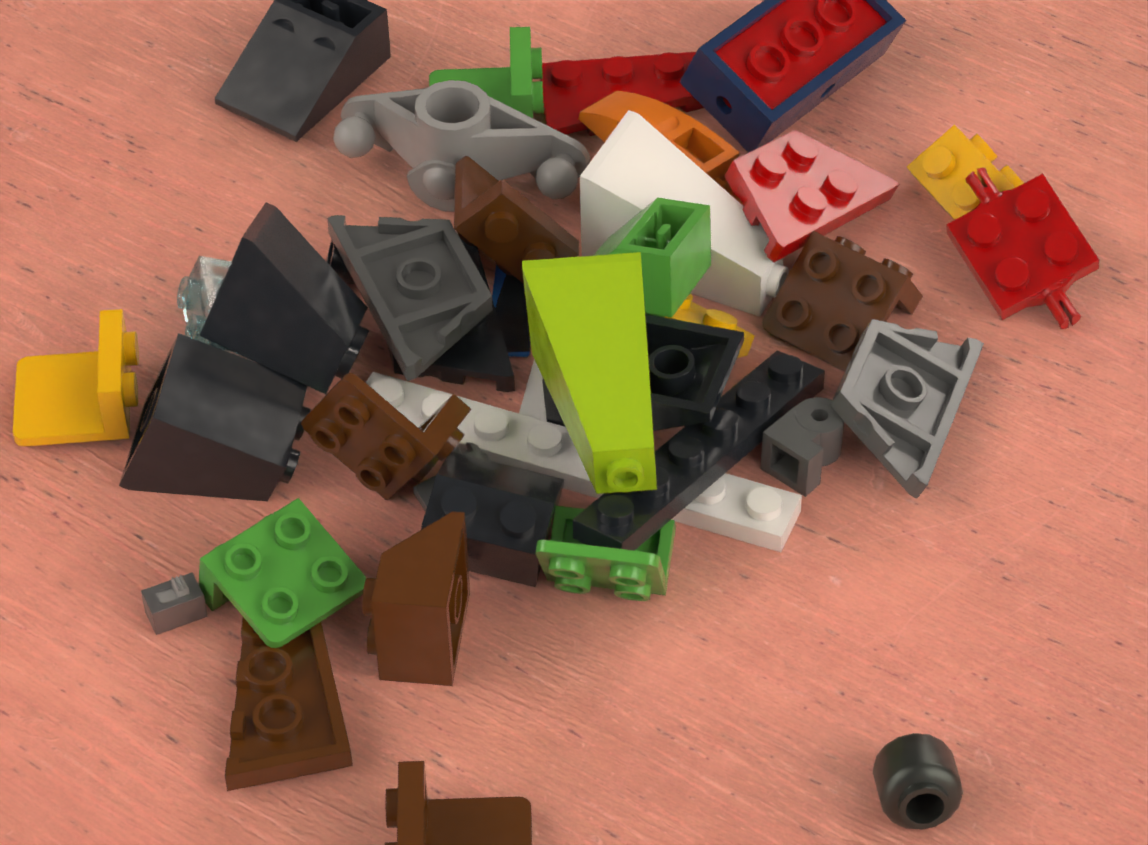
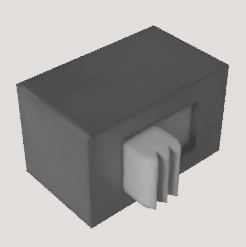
(174, 603)

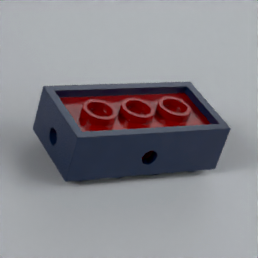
(786, 62)

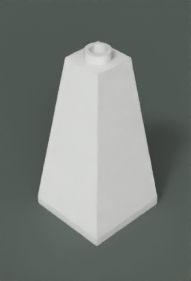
(642, 165)

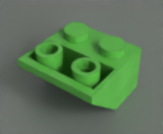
(673, 250)

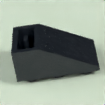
(305, 62)

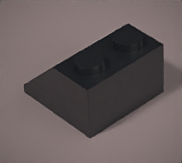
(503, 511)

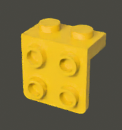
(79, 393)

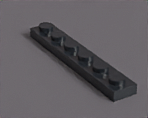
(701, 454)

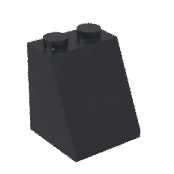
(287, 306)
(216, 427)

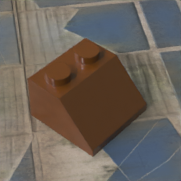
(420, 604)

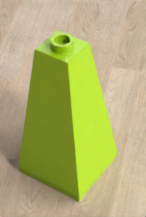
(595, 362)

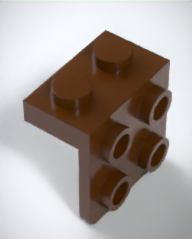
(504, 221)
(834, 298)
(380, 440)
(453, 820)

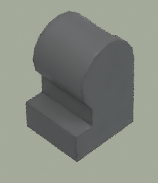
(802, 444)

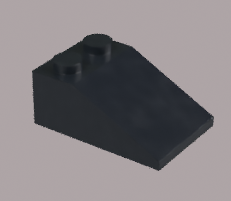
(685, 368)

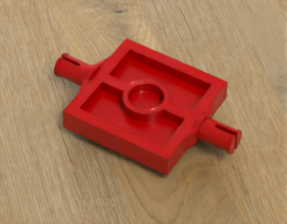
(1023, 247)

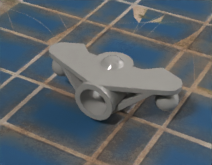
(456, 120)

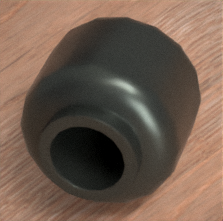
(917, 781)

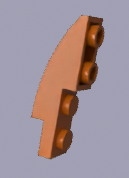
(686, 133)

